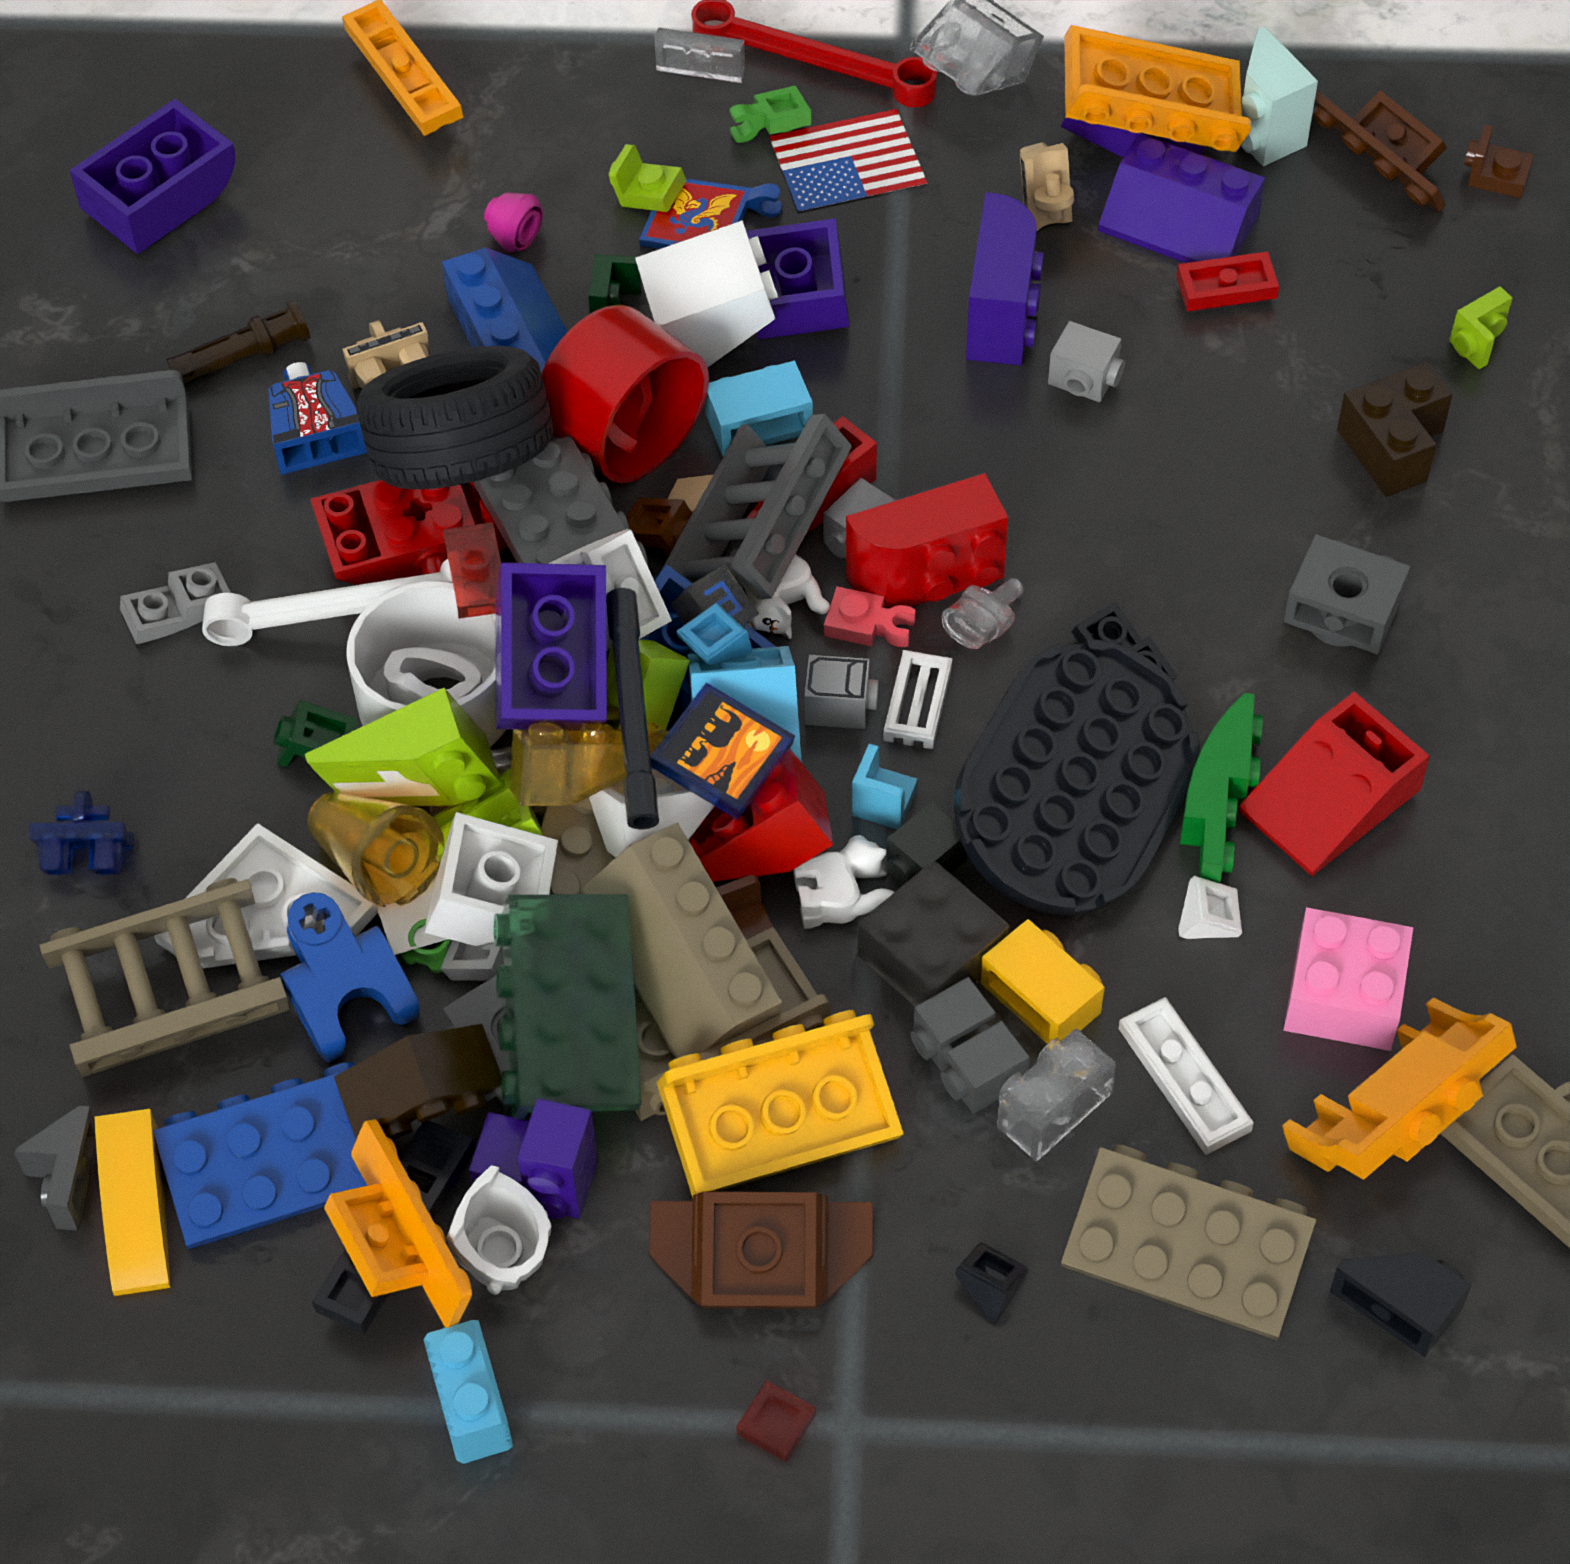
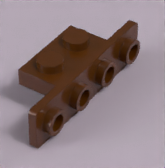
(1391, 137)

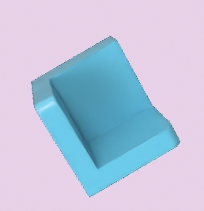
(881, 793)

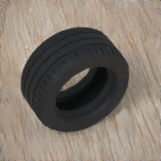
(455, 417)

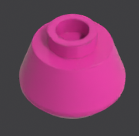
(514, 220)

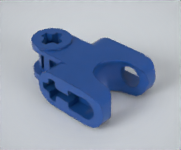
(339, 969)

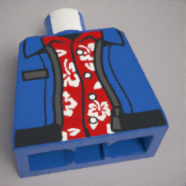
(312, 420)

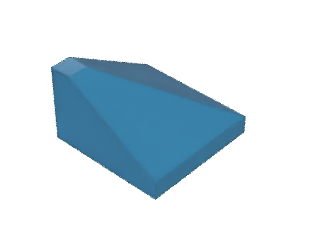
(716, 636)

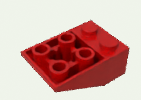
(1336, 784)
(775, 832)

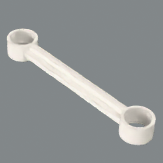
(232, 617)

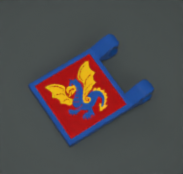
(708, 207)

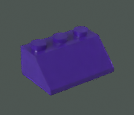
(1181, 202)

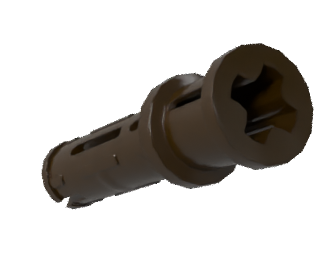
(259, 336)

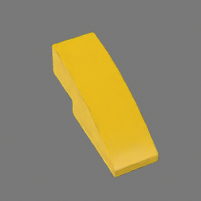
(132, 1202)

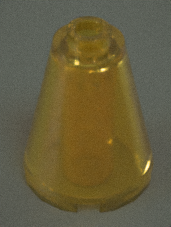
(378, 845)

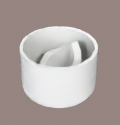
(418, 637)

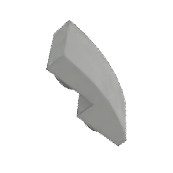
(172, 607)

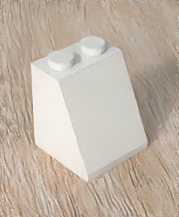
(710, 290)

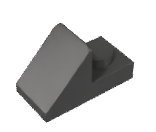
(65, 1159)

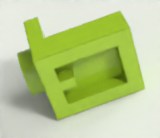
(644, 184)
(1479, 325)

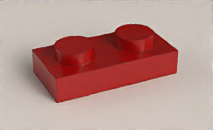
(1227, 281)

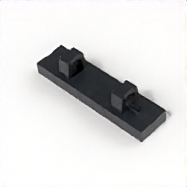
(434, 1163)

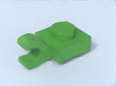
(775, 110)

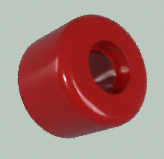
(624, 391)

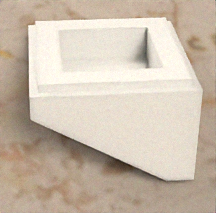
(1210, 911)

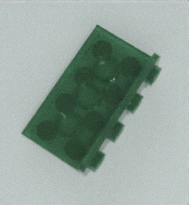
(567, 1002)

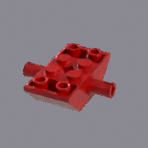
(393, 531)

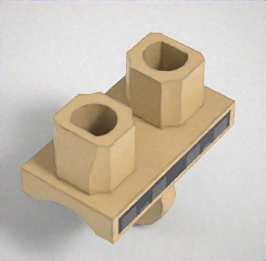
(1047, 183)
(384, 351)

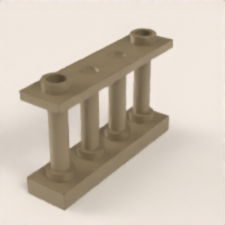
(152, 1028)

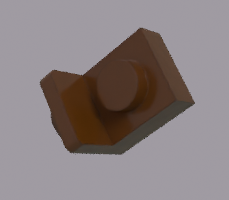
(1497, 167)
(658, 522)

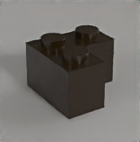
(1392, 425)
(420, 1079)

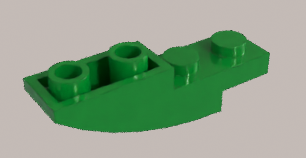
(1221, 785)

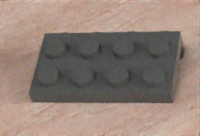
(94, 435)
(551, 504)

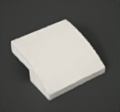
(624, 570)

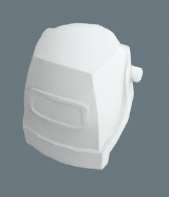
(499, 1232)

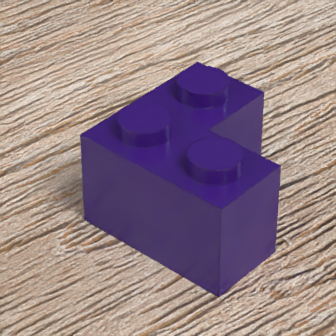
(547, 1155)

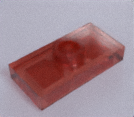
(473, 568)

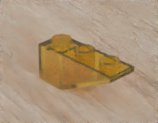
(568, 764)

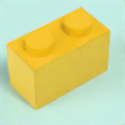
(1042, 982)

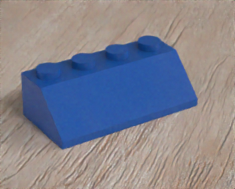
(502, 303)

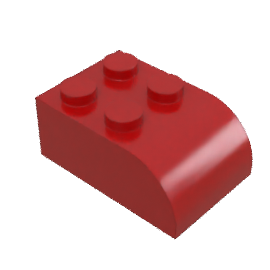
(928, 543)

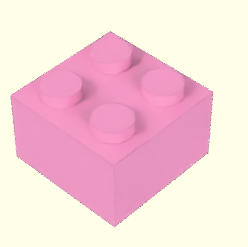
(1348, 979)

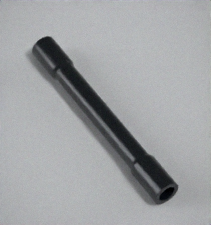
(639, 782)

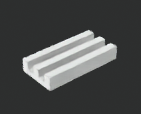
(911, 731)

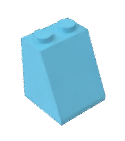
(760, 681)

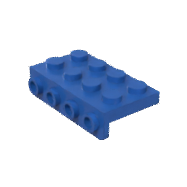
(258, 1158)

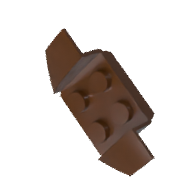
(760, 1247)

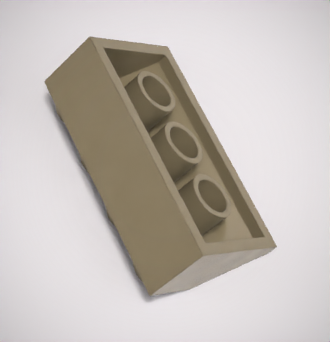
(686, 946)

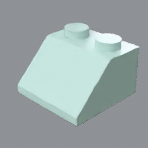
(1276, 100)

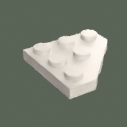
(277, 879)

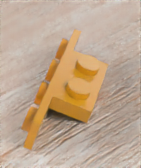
(392, 1231)

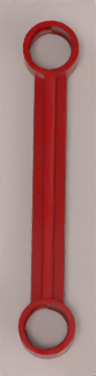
(819, 53)

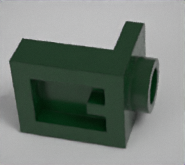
(611, 278)
(309, 729)

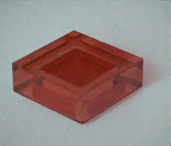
(776, 1421)

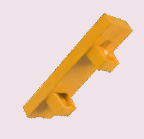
(402, 67)

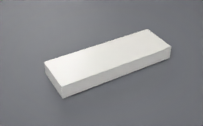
(1185, 1076)

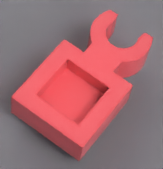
(861, 615)

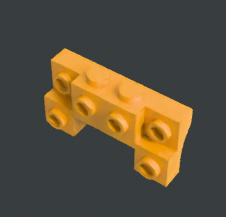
(1409, 1096)

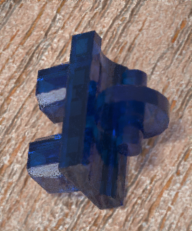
(104, 840)

